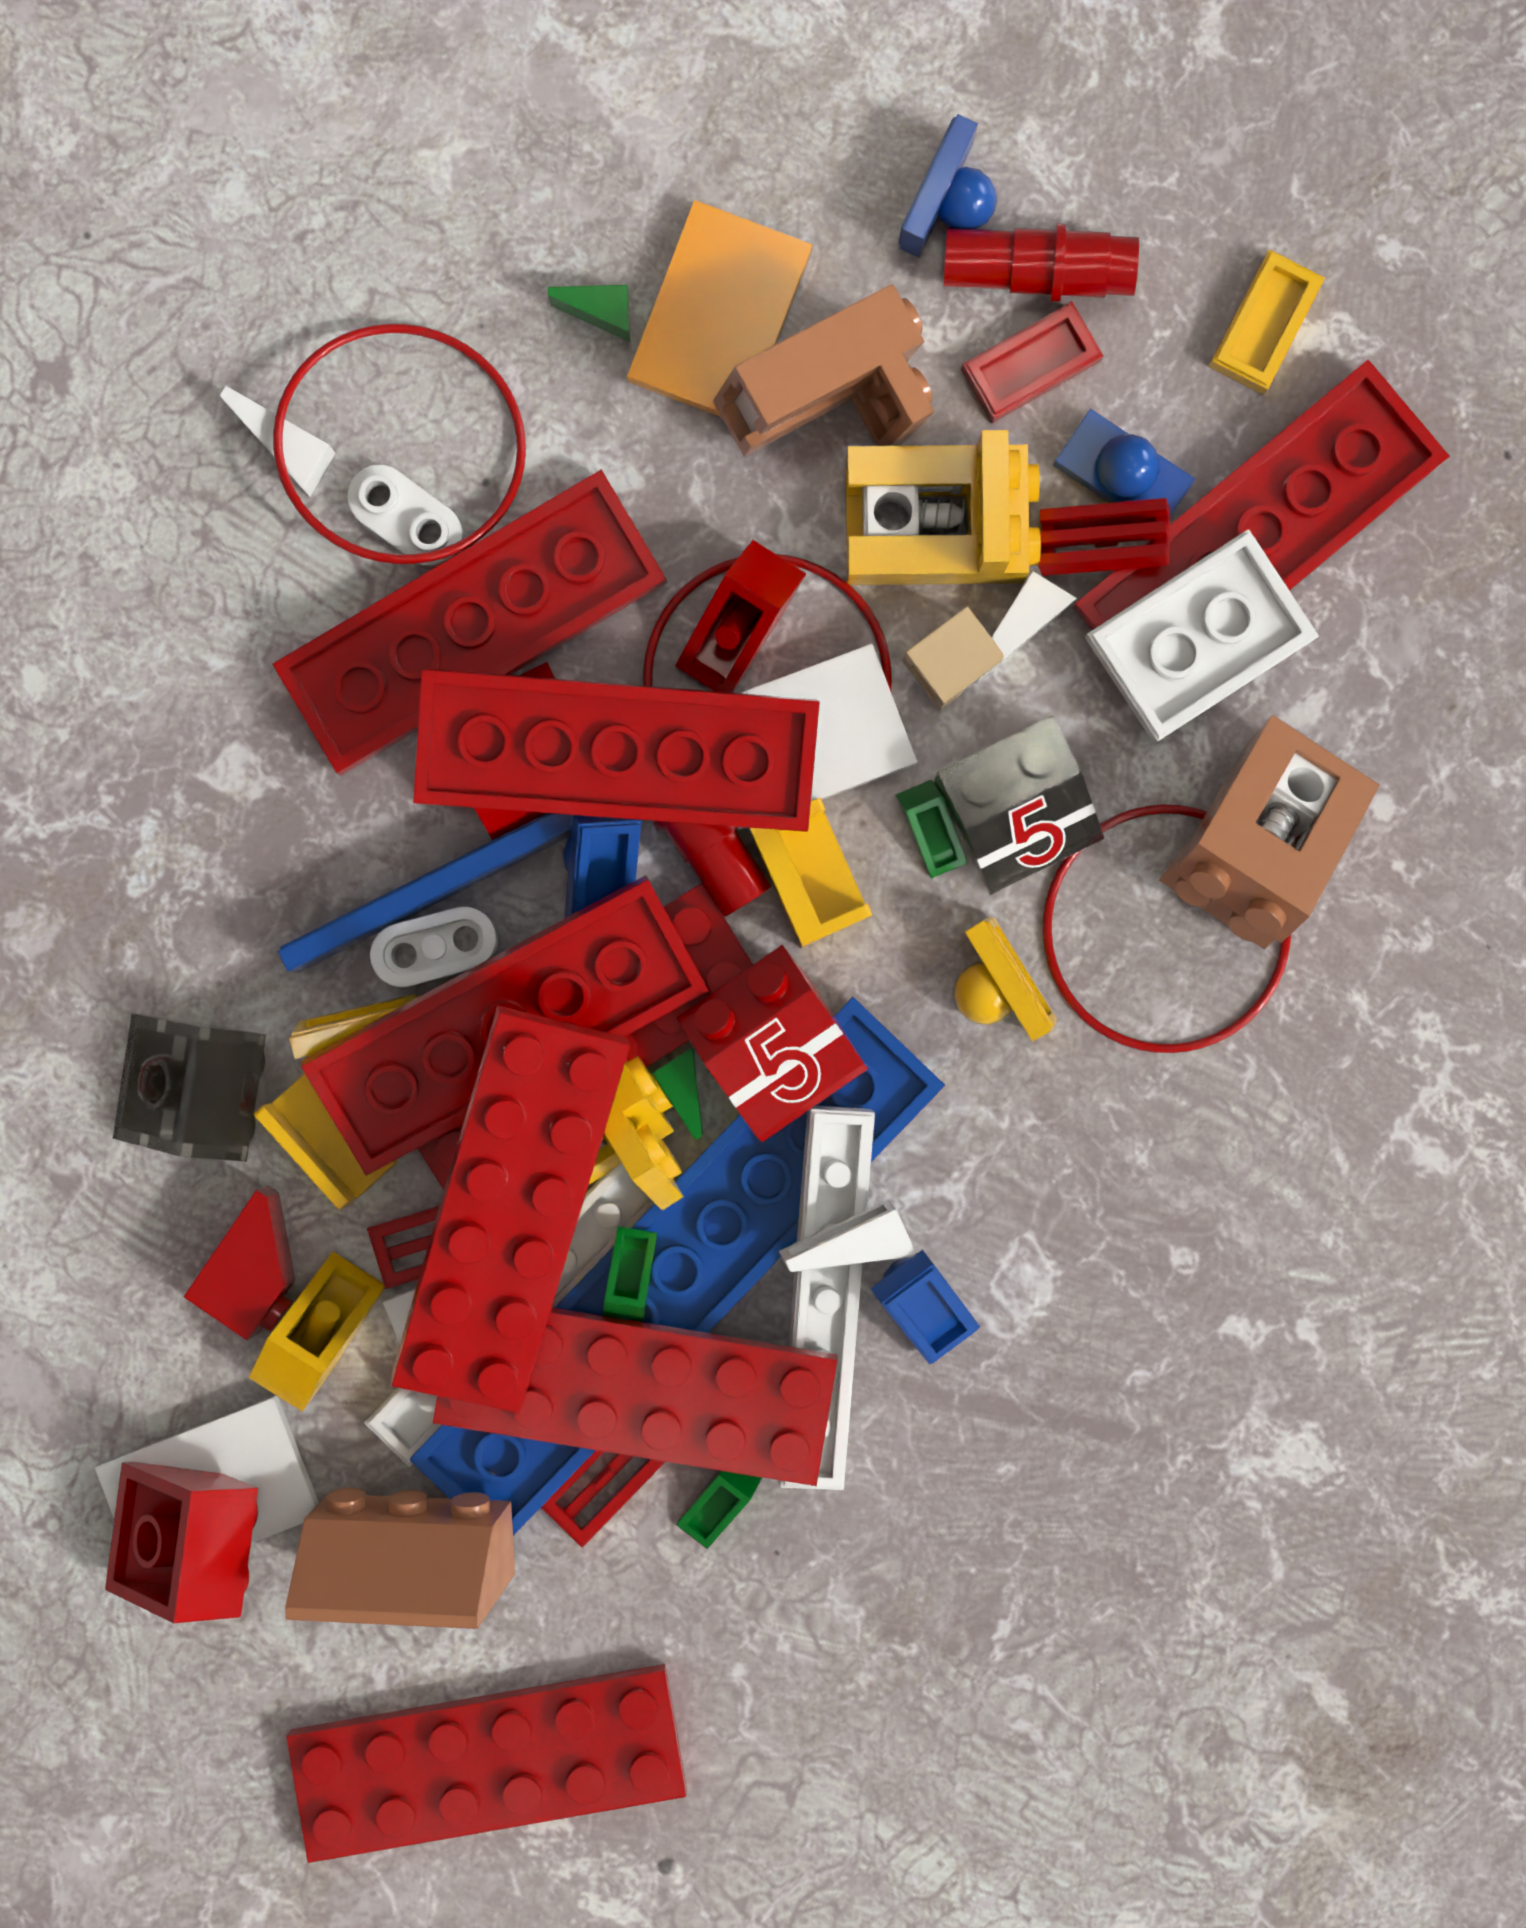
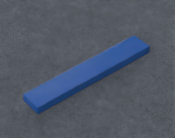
(425, 891)

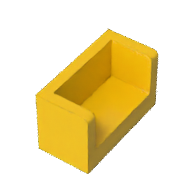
(811, 877)

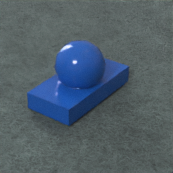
(949, 191)
(1120, 464)
(599, 858)
(924, 1306)

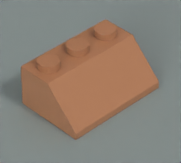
(402, 1559)

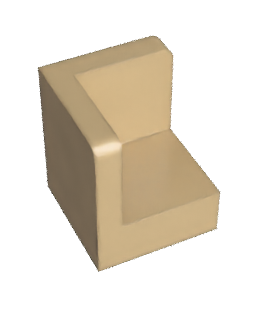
(953, 658)

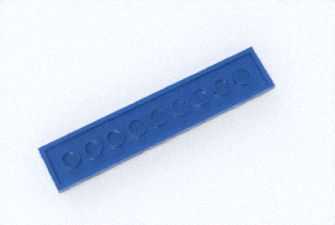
(707, 1256)

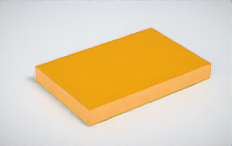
(717, 305)

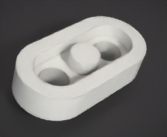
(404, 513)
(435, 946)

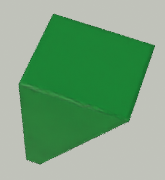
(598, 305)
(932, 828)
(681, 1087)
(630, 1274)
(717, 1505)

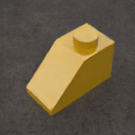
(316, 1331)

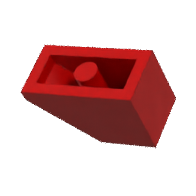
(740, 618)
(249, 1270)

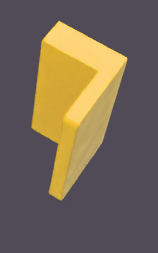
(315, 1144)

